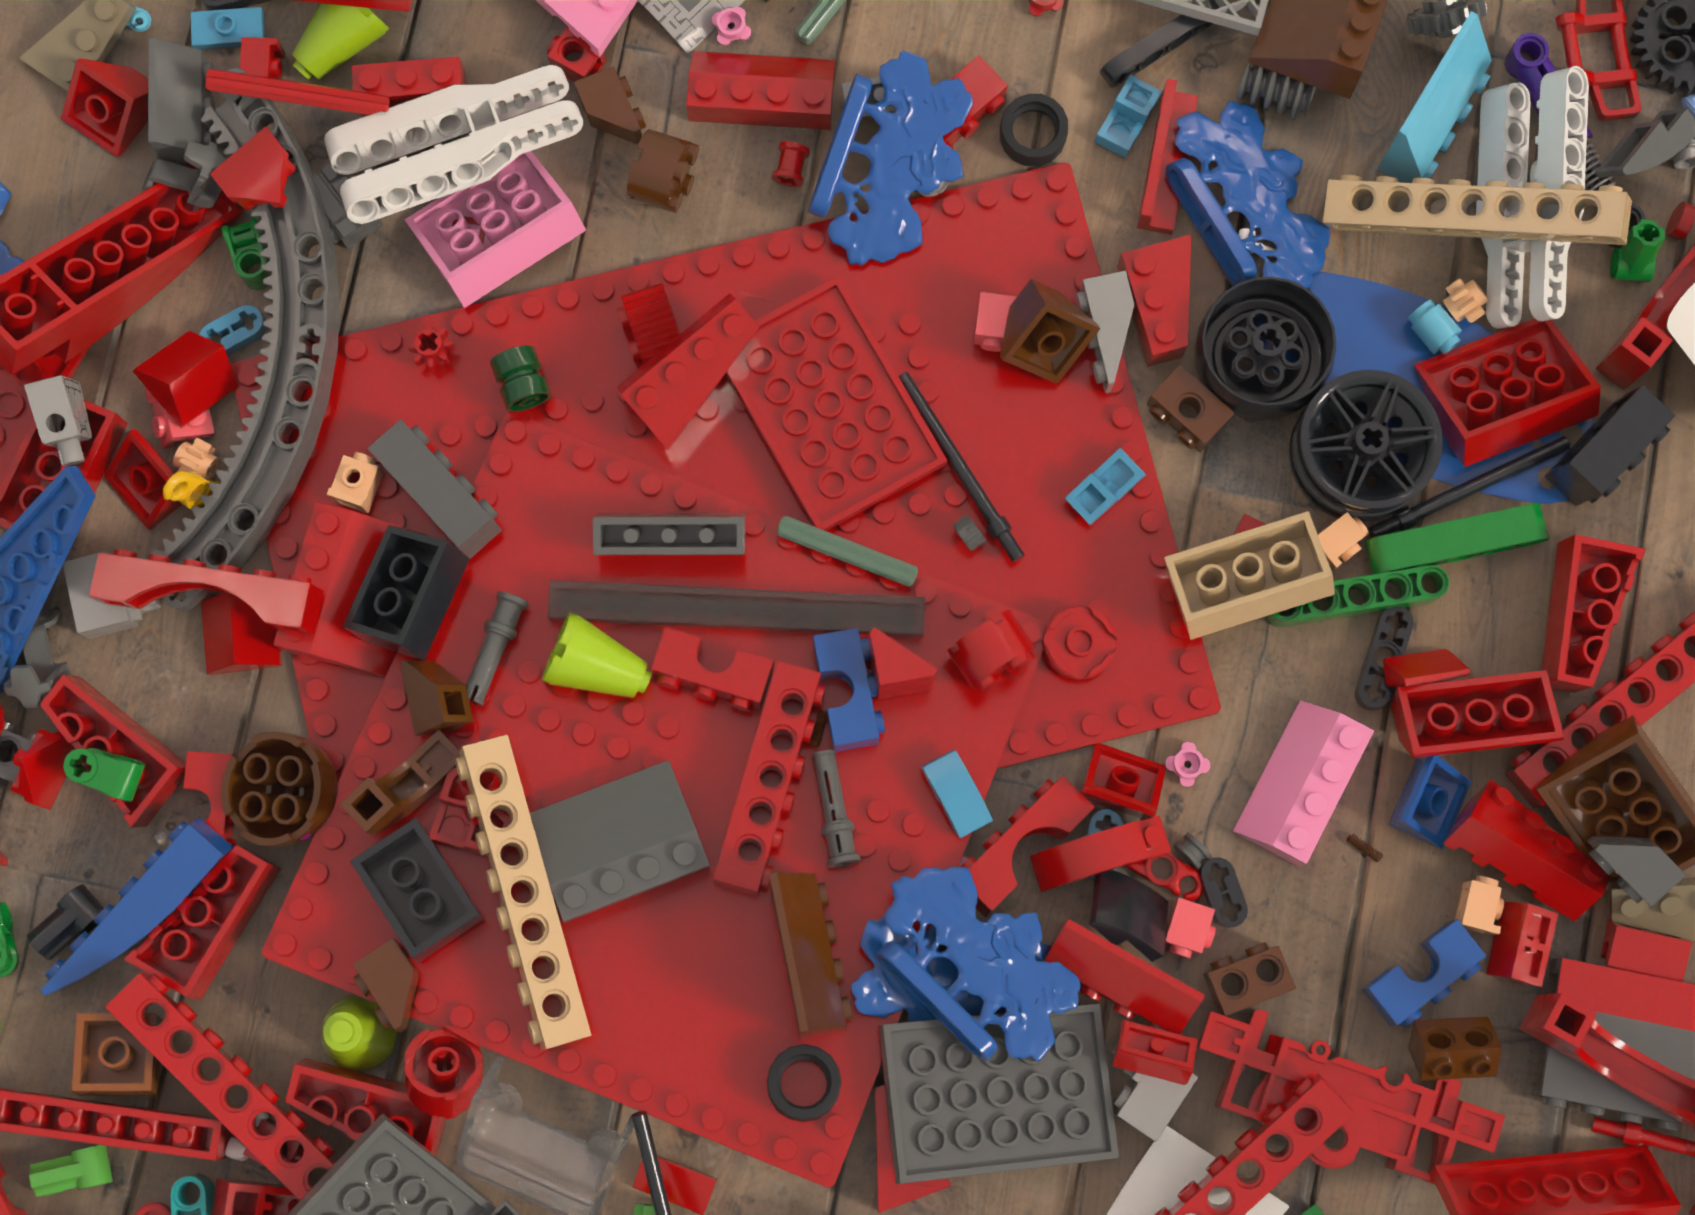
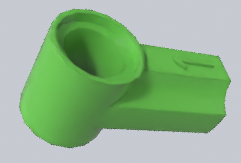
(79, 1170)

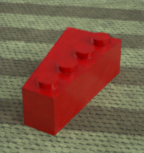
(686, 371)
(1584, 607)
(95, 722)
(1527, 851)
(207, 924)
(356, 1100)

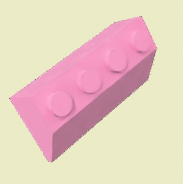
(1303, 782)

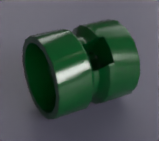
(519, 373)

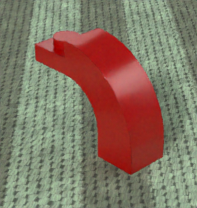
(1100, 853)

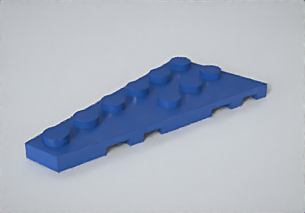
(33, 557)

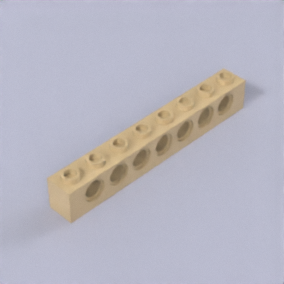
(1607, 227)
(497, 757)

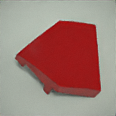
(256, 172)
(41, 768)

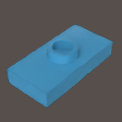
(225, 27)

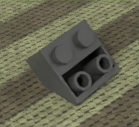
(1641, 864)

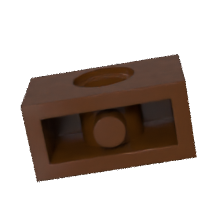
(1182, 389)

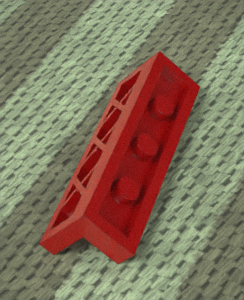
(1158, 200)

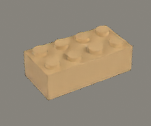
(1250, 575)

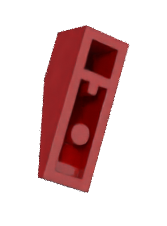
(252, 1198)

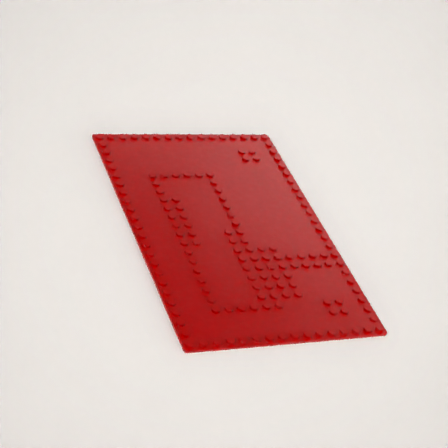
(1013, 429)

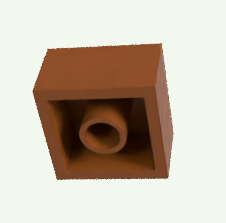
(112, 1059)

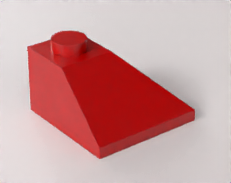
(107, 103)

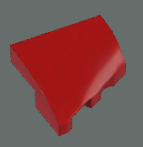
(452, 821)

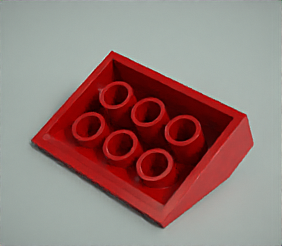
(1508, 390)
(336, 558)

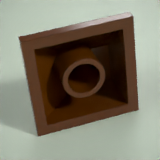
(1045, 332)

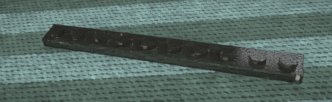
(736, 608)

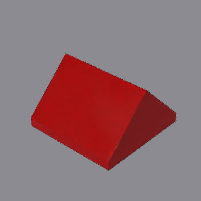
(188, 376)
(139, 478)
(236, 637)
(897, 669)
(1123, 781)

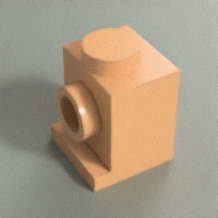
(358, 494)
(1342, 539)
(1480, 905)

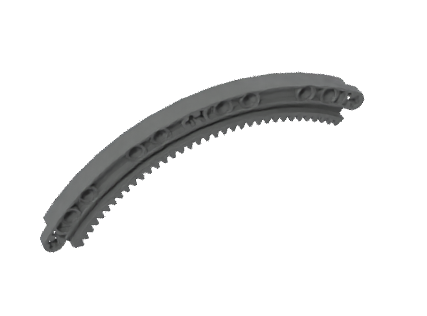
(265, 463)

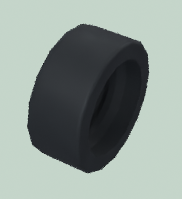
(1043, 105)
(798, 1053)

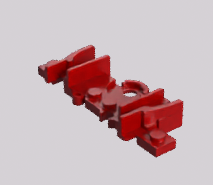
(1384, 1115)

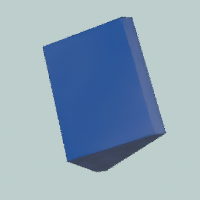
(1430, 800)

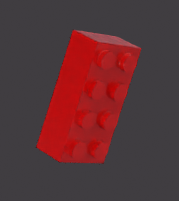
(40, 464)

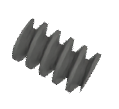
(1275, 89)

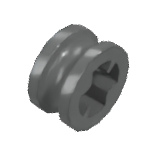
(1192, 851)

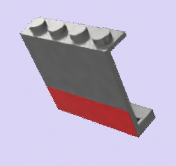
(1640, 1011)

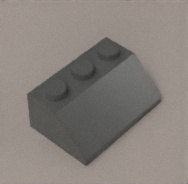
(177, 99)

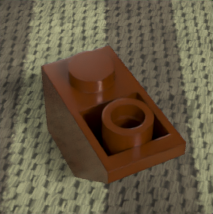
(607, 105)
(435, 698)
(391, 980)

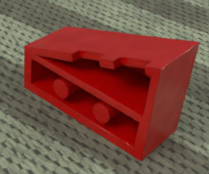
(1160, 295)
(890, 1193)

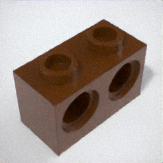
(1251, 988)
(1454, 1048)

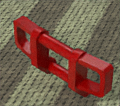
(1579, 23)

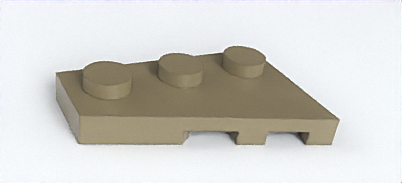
(84, 34)
(1670, 915)

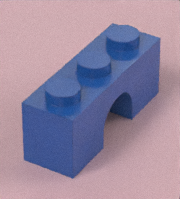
(844, 657)
(1451, 955)

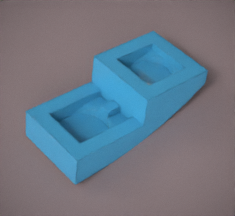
(1127, 116)
(1105, 486)
(956, 793)

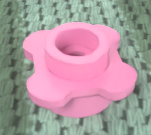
(731, 16)
(1198, 764)

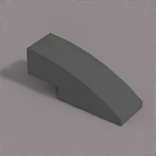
(1650, 143)

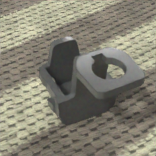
(197, 182)
(35, 680)

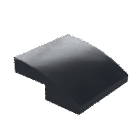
(1129, 912)

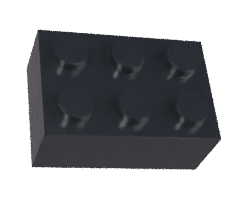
(1611, 447)
(406, 592)
(416, 890)

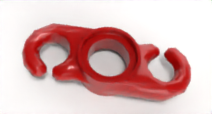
(1179, 871)

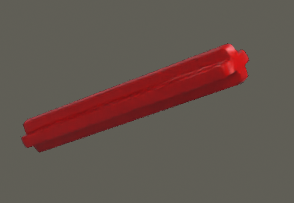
(295, 92)

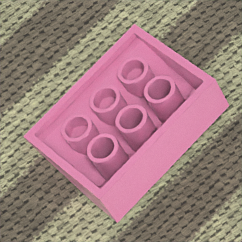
(522, 222)

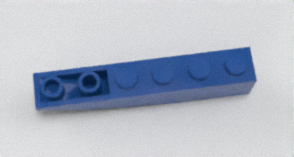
(145, 901)

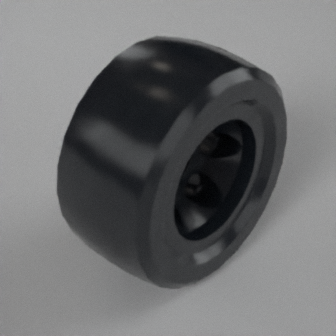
(1284, 307)

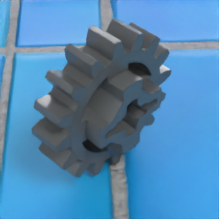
(1443, 17)

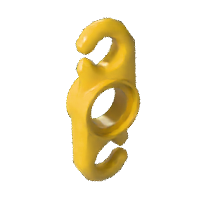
(188, 488)

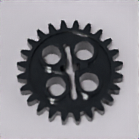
(1677, 39)

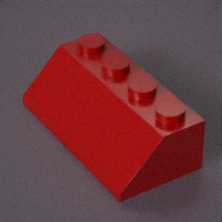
(760, 90)
(1476, 714)
(1123, 979)

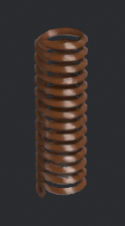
(816, 730)
(1360, 847)

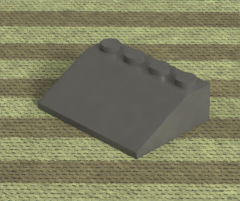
(617, 841)

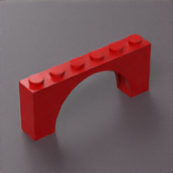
(1648, 333)
(1576, 1034)

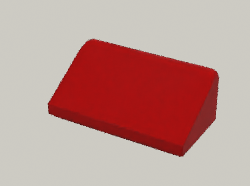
(1423, 668)
(1155, 1052)
(682, 1184)

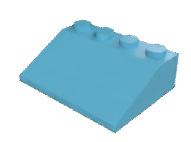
(1440, 106)

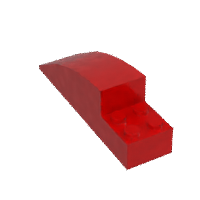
(103, 273)

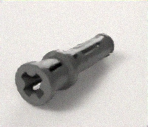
(499, 631)
(839, 829)

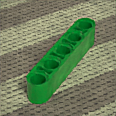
(1458, 539)
(1374, 595)

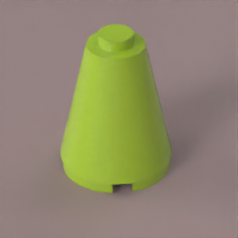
(334, 37)
(594, 661)
(355, 1034)

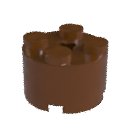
(662, 171)

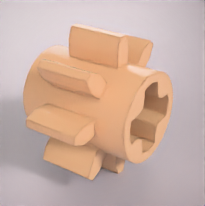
(1465, 300)
(197, 458)

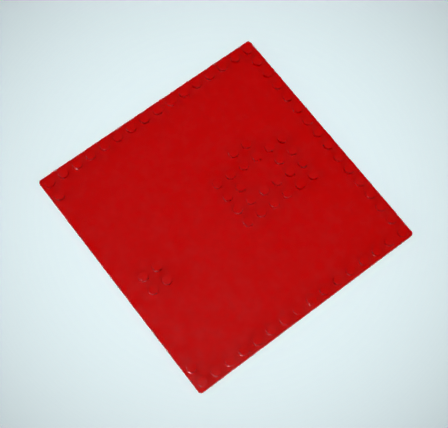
(692, 975)

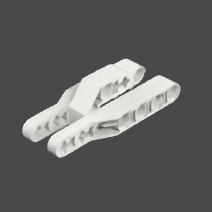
(438, 119)
(1559, 162)

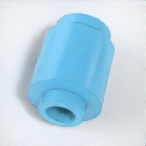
(1435, 327)

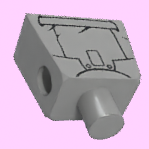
(52, 404)

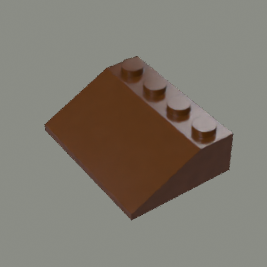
(1319, 41)
(1622, 790)
(808, 954)

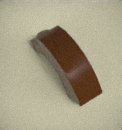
(387, 800)

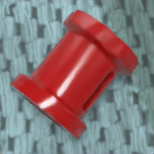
(790, 164)

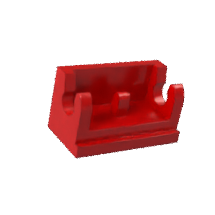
(1523, 943)
(1645, 951)

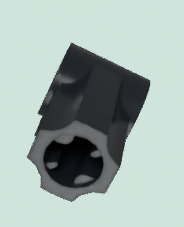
(71, 918)

